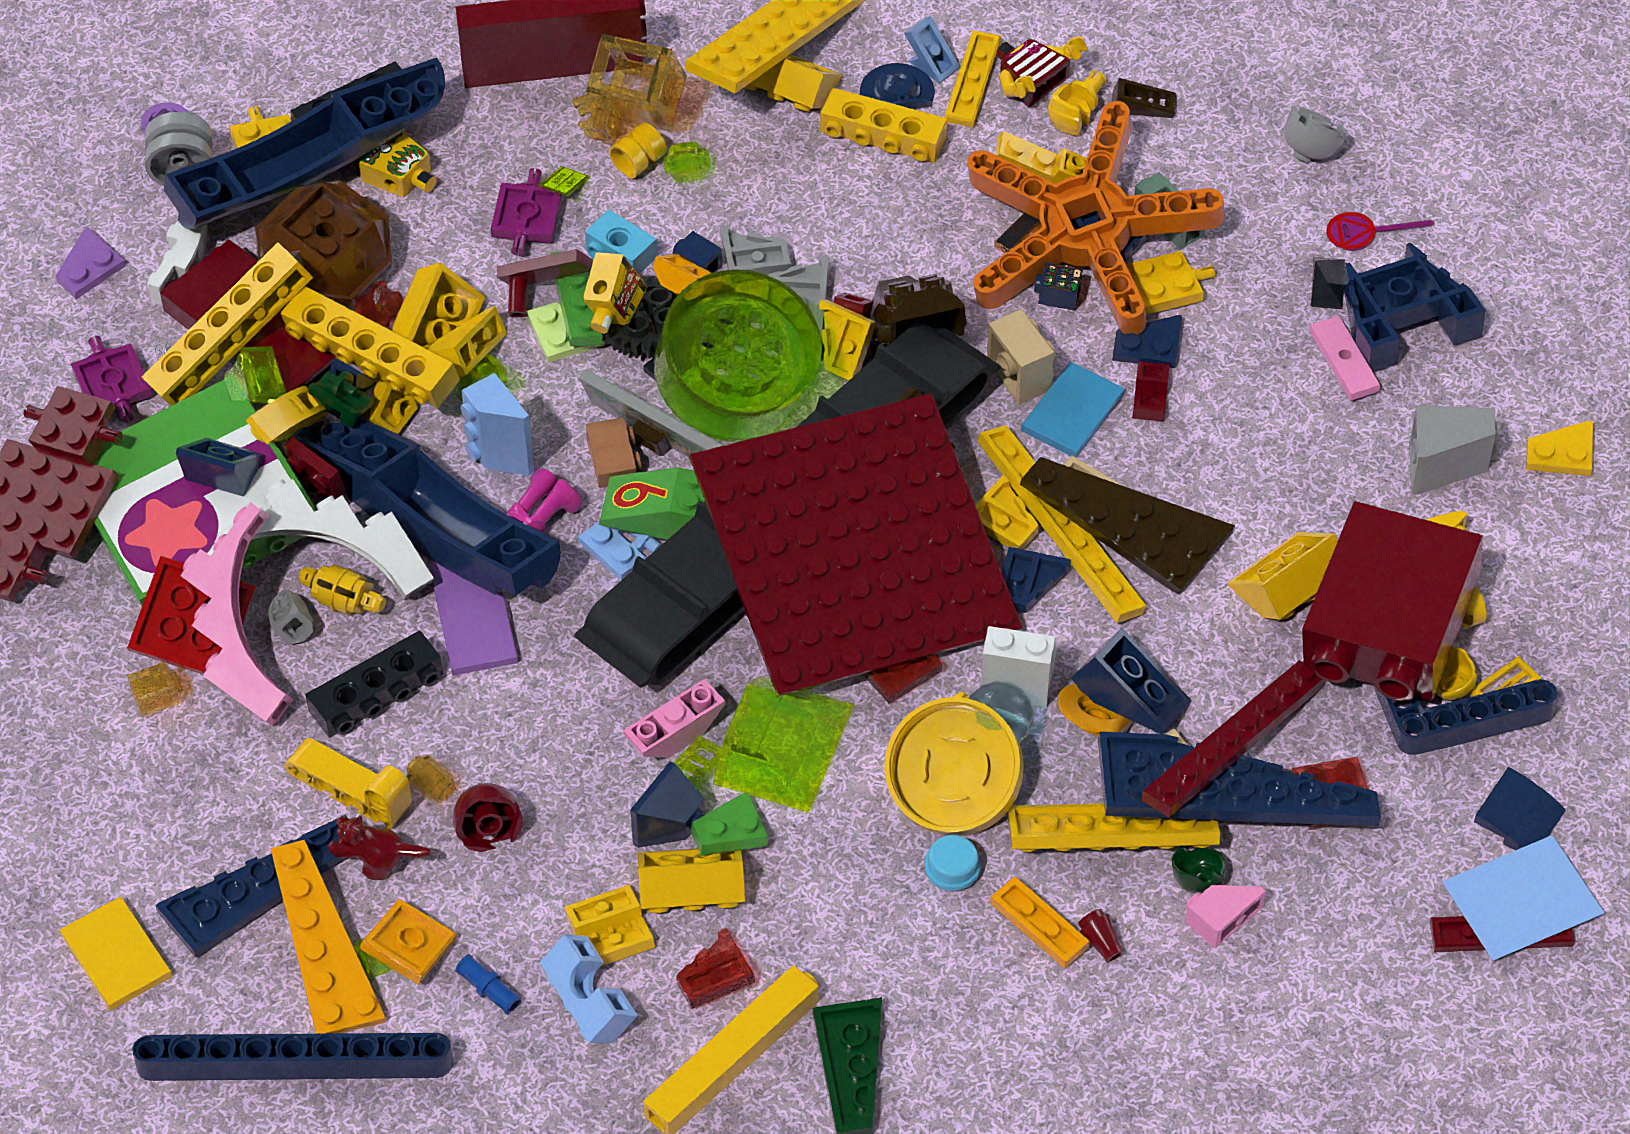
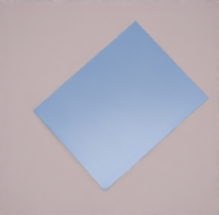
(1522, 897)

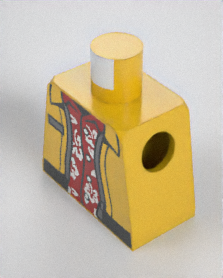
(612, 291)

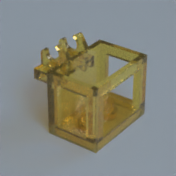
(613, 104)

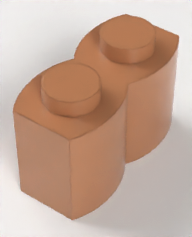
(611, 449)

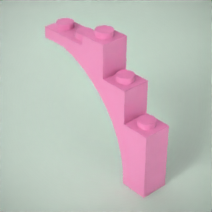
(220, 620)

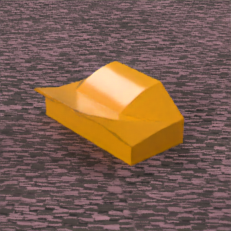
(676, 272)

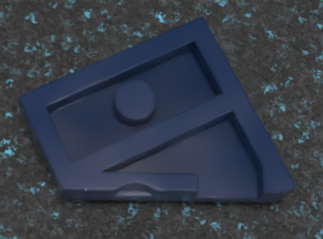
(1155, 344)
(1031, 575)

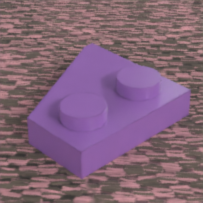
(88, 264)

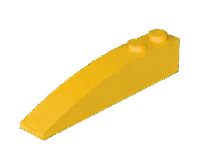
(432, 308)

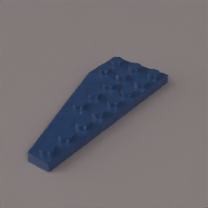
(1242, 792)

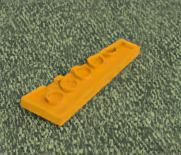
(329, 966)

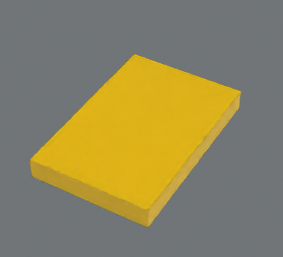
(115, 953)

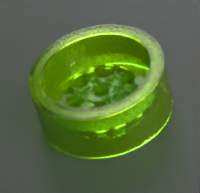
(735, 404)

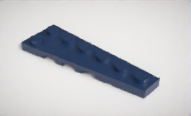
(220, 908)

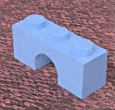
(571, 970)

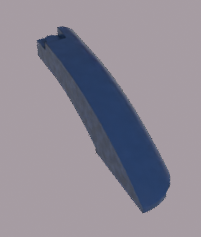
(307, 147)
(433, 508)

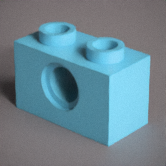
(619, 236)

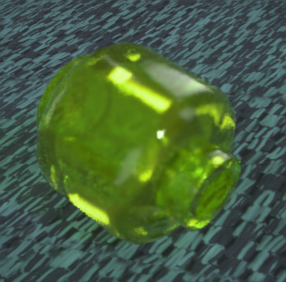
(687, 161)

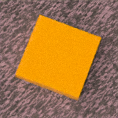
(408, 941)

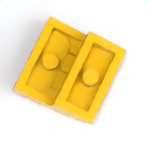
(612, 924)

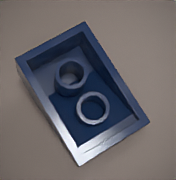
(1131, 684)

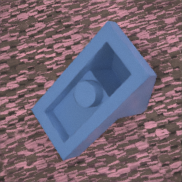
(931, 50)

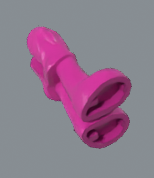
(558, 496)

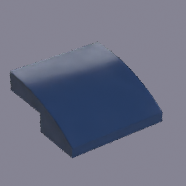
(1519, 811)

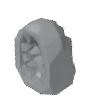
(290, 617)

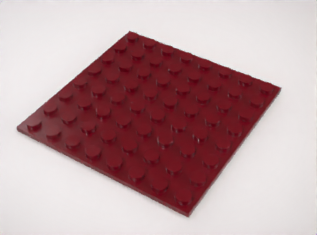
(854, 543)

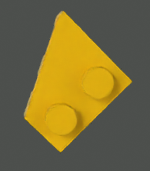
(1562, 450)
(1005, 516)

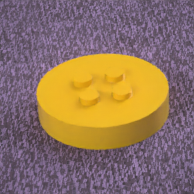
(951, 769)

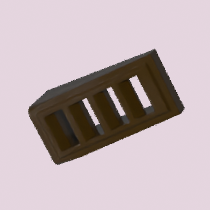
(1127, 91)

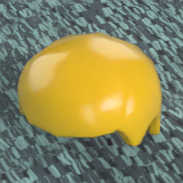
(1460, 672)

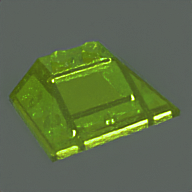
(781, 744)

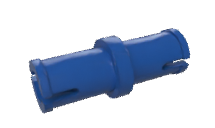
(488, 984)

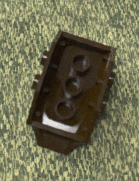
(909, 298)

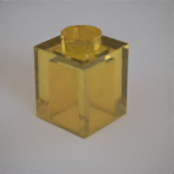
(154, 689)

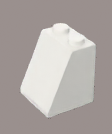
(1020, 659)

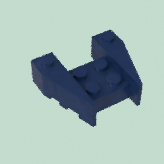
(1402, 296)

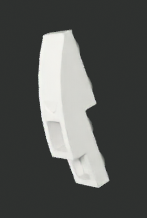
(186, 250)

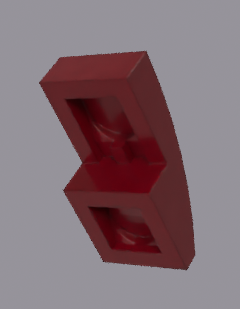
(1151, 391)

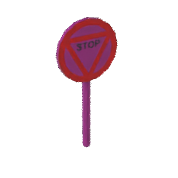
(1356, 231)

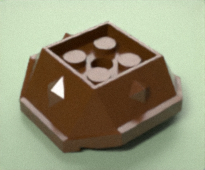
(356, 246)

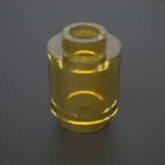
(430, 778)

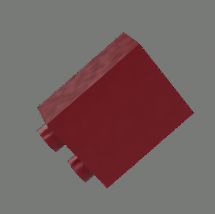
(1391, 602)

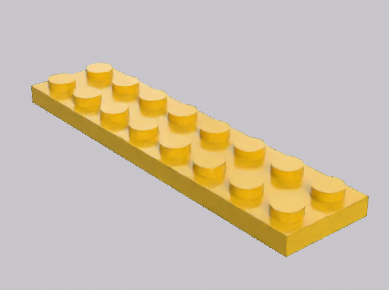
(764, 40)

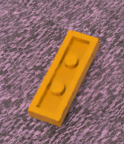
(1039, 922)

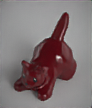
(377, 848)

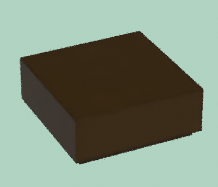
(650, 438)

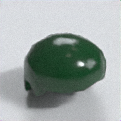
(1200, 860)

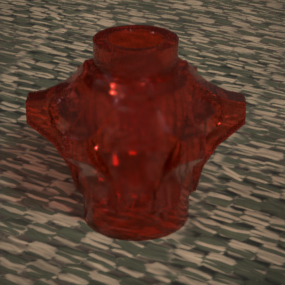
(379, 304)

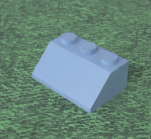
(497, 427)

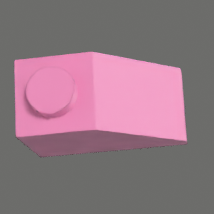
(1223, 910)

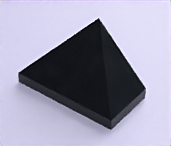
(1327, 283)

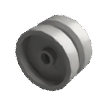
(175, 143)

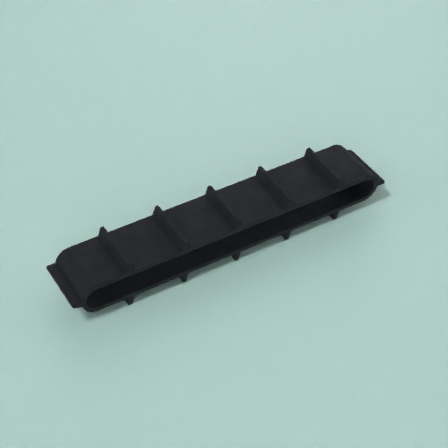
(685, 587)

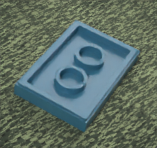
(1072, 409)

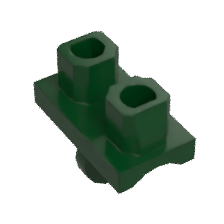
(340, 394)

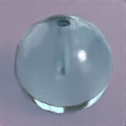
(1009, 703)

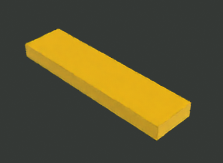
(972, 78)

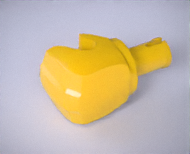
(1074, 103)

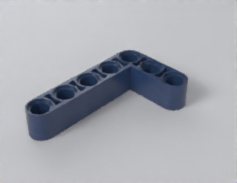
(1460, 715)

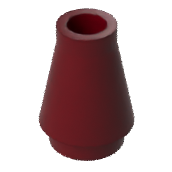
(1101, 933)

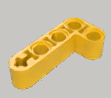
(376, 796)

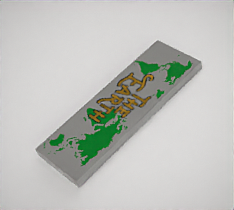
(631, 408)

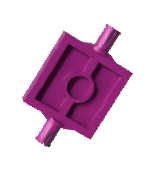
(526, 212)
(112, 376)

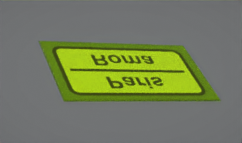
(564, 181)

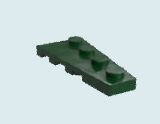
(849, 1060)

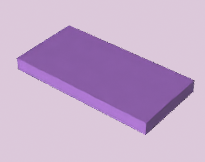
(472, 623)

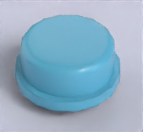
(952, 863)

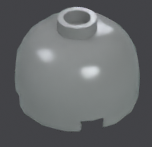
(1312, 134)

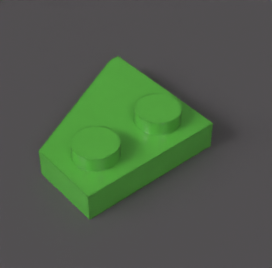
(730, 828)

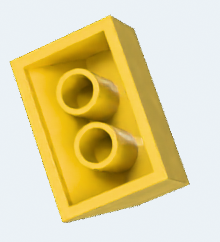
(798, 81)
(1286, 575)
(689, 879)

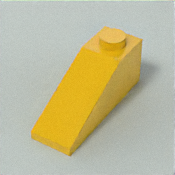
(471, 340)

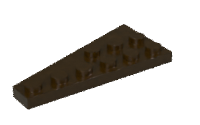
(1145, 530)

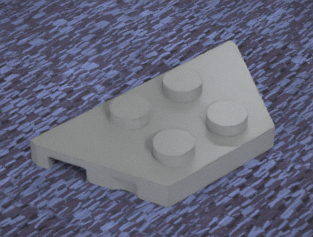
(809, 284)

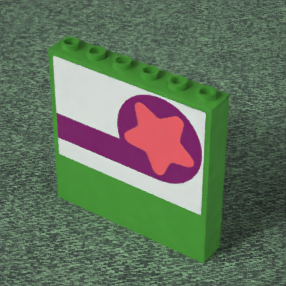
(163, 514)

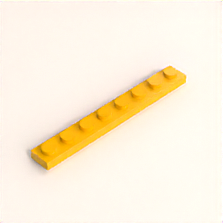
(1073, 541)

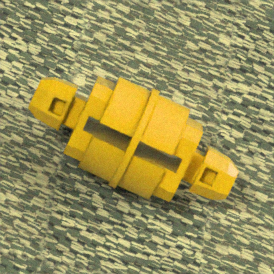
(345, 582)

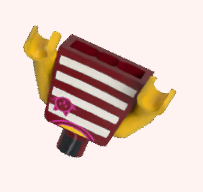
(1036, 68)

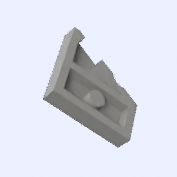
(754, 252)

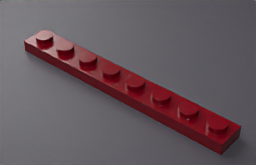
(1232, 739)

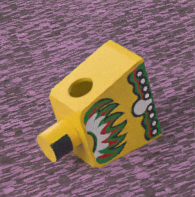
(398, 167)

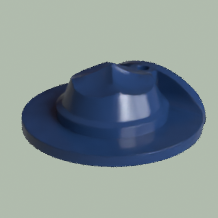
(899, 85)

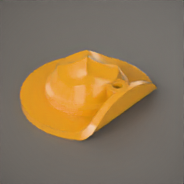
(1088, 715)

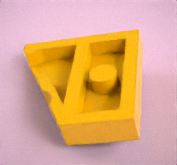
(845, 339)

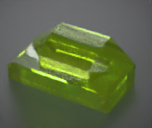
(483, 369)
(254, 376)

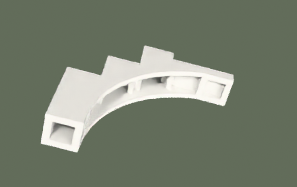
(380, 542)

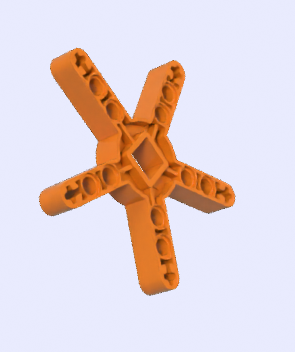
(1097, 243)

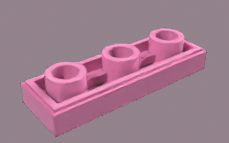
(1344, 358)

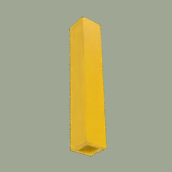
(731, 1051)

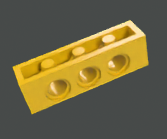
(883, 125)

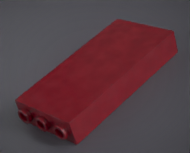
(541, 37)
(209, 281)

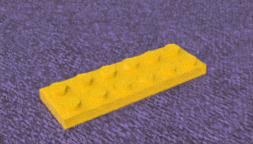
(1088, 827)

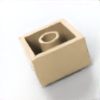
(1022, 354)

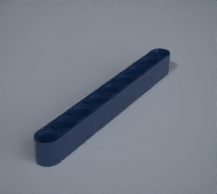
(278, 1048)

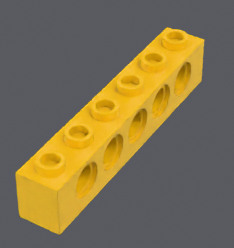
(227, 326)
(436, 373)

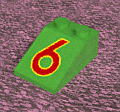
(651, 501)

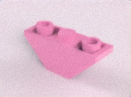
(676, 722)

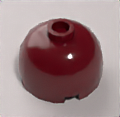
(484, 812)

